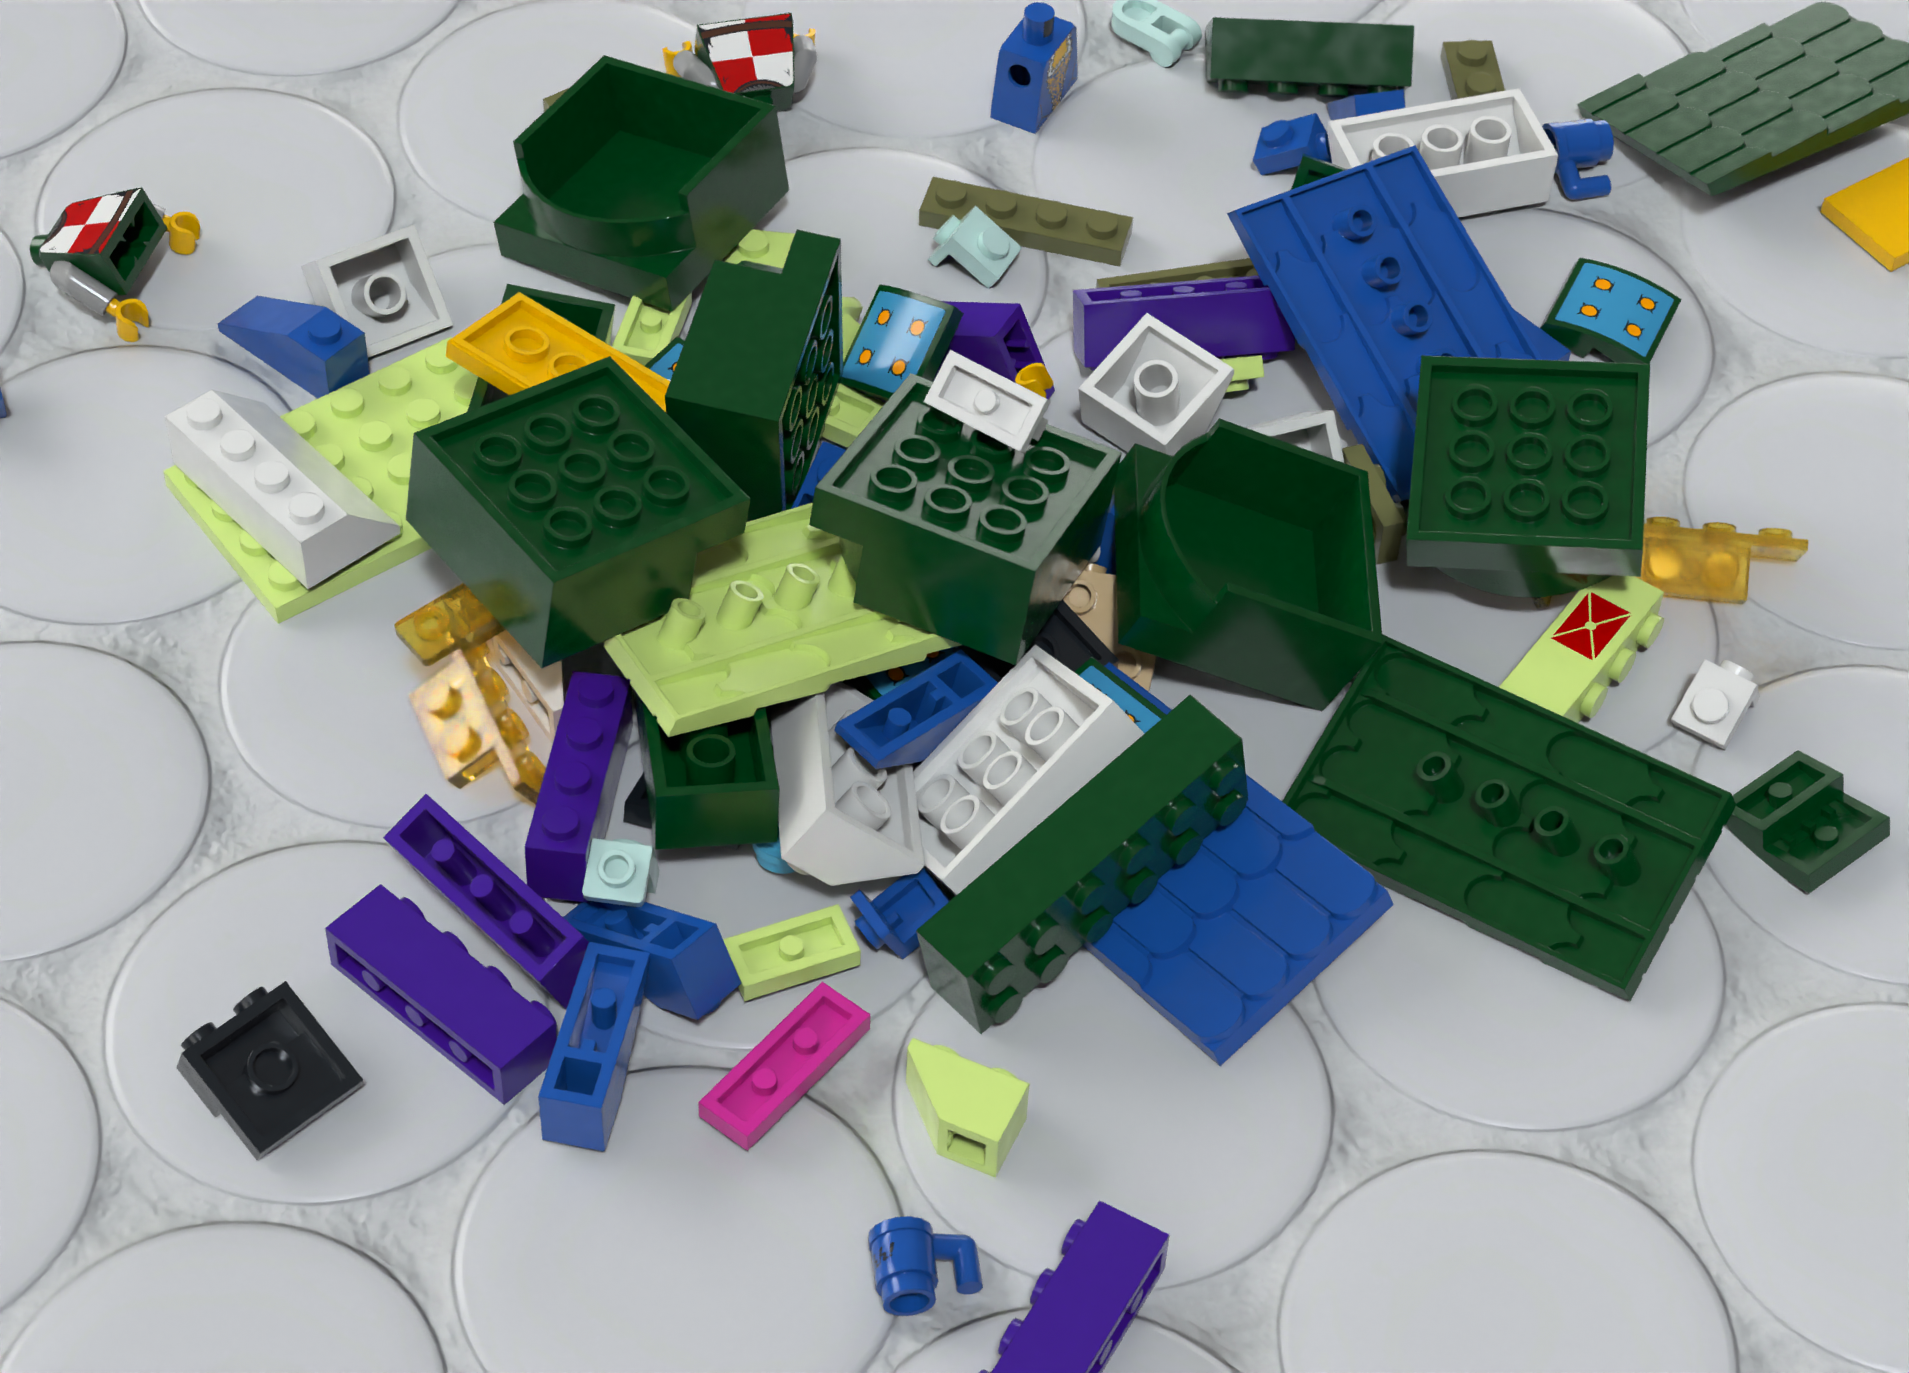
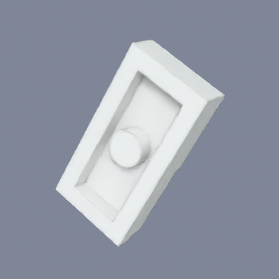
(988, 402)

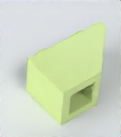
(965, 1106)

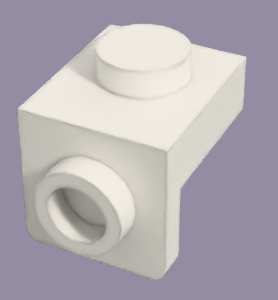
(1716, 702)

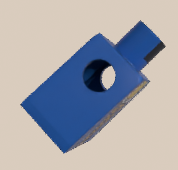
(1034, 68)

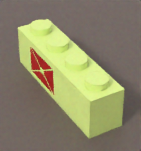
(1589, 647)

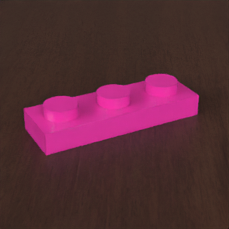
(784, 1066)

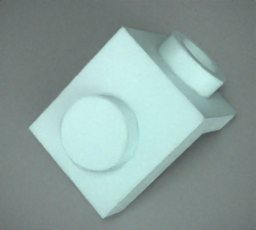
(976, 245)
(620, 872)

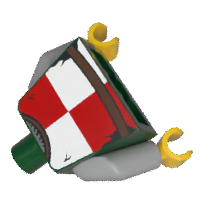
(748, 58)
(103, 247)

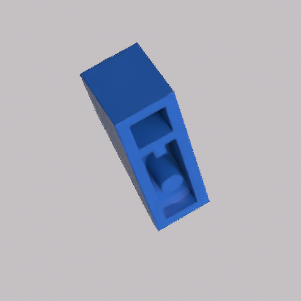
(300, 342)
(917, 714)
(688, 955)
(593, 1048)

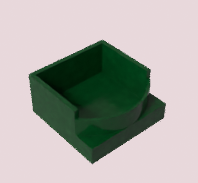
(642, 181)
(764, 369)
(1529, 472)
(571, 508)
(963, 526)
(1248, 562)

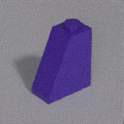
(995, 338)

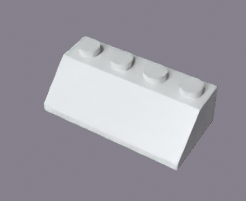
(1479, 148)
(275, 485)
(834, 807)

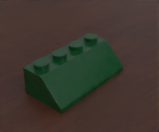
(1308, 54)

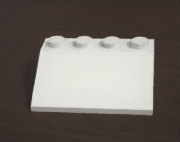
(1013, 765)

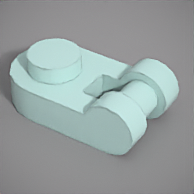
(1155, 28)

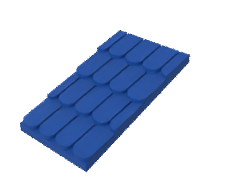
(1370, 282)
(1240, 922)

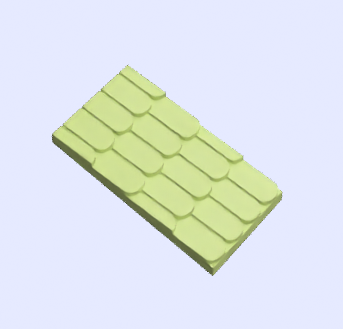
(762, 628)

